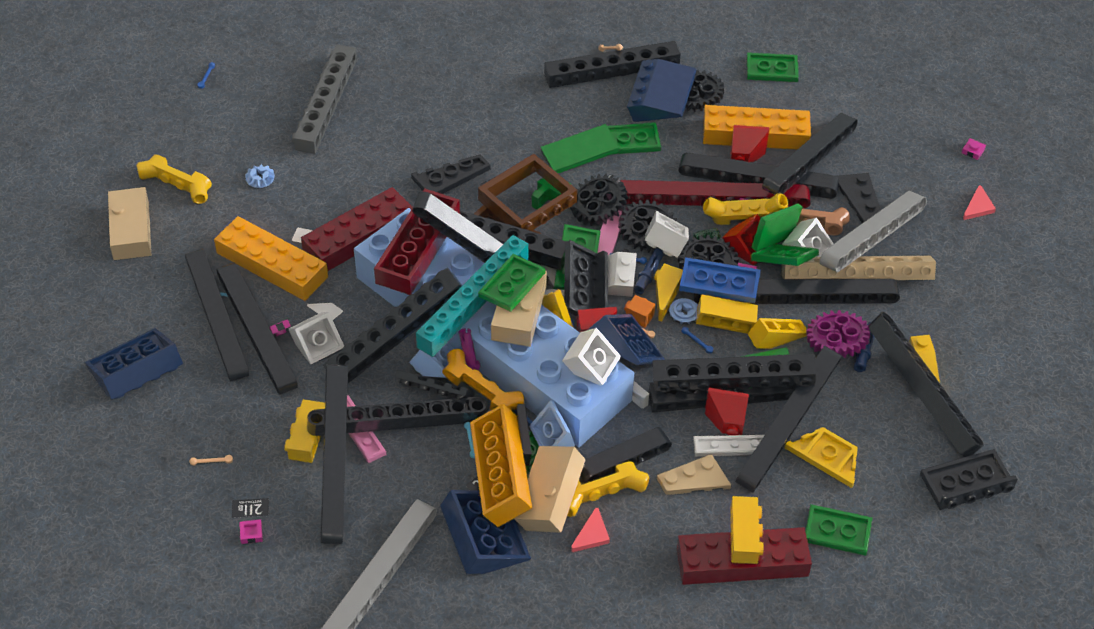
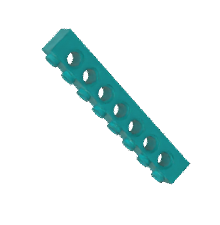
(465, 301)

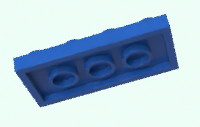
(720, 280)

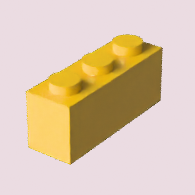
(726, 314)
(301, 444)
(746, 530)

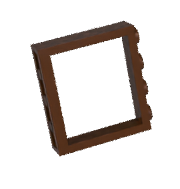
(488, 192)

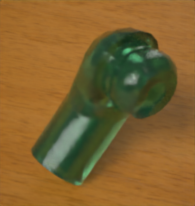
(711, 232)

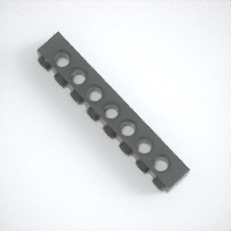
(325, 99)

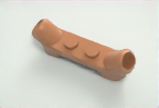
(830, 221)

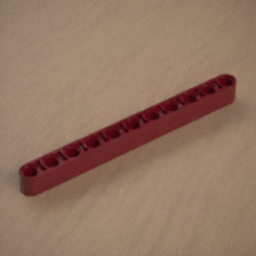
(697, 192)

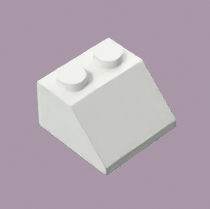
(666, 235)
(811, 235)
(621, 273)
(316, 337)
(591, 357)

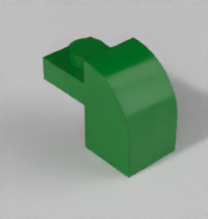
(544, 192)

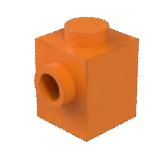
(641, 310)

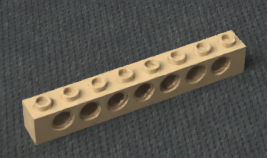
(867, 268)

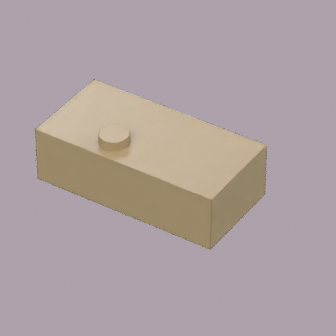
(129, 223)
(520, 323)
(551, 488)

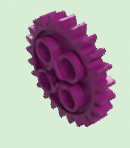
(838, 332)

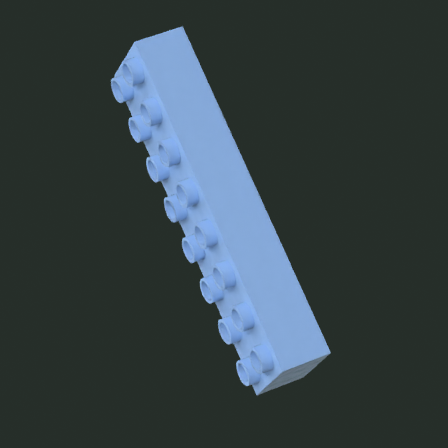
(514, 367)

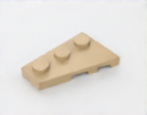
(696, 475)

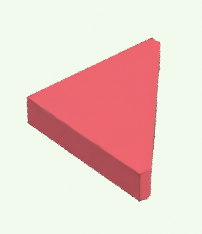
(979, 205)
(592, 534)

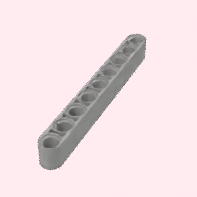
(872, 231)
(382, 567)

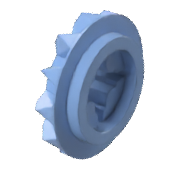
(256, 181)
(688, 306)

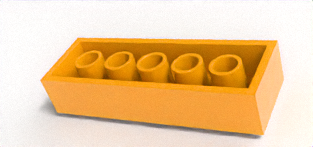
(786, 127)
(271, 258)
(500, 465)

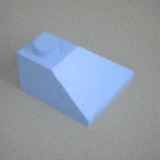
(429, 365)
(550, 428)

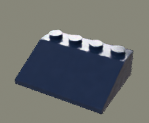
(660, 90)
(628, 338)
(134, 363)
(478, 541)

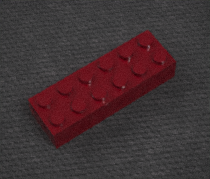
(338, 238)
(411, 251)
(708, 557)

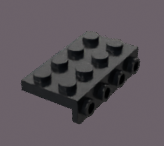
(585, 278)
(968, 479)

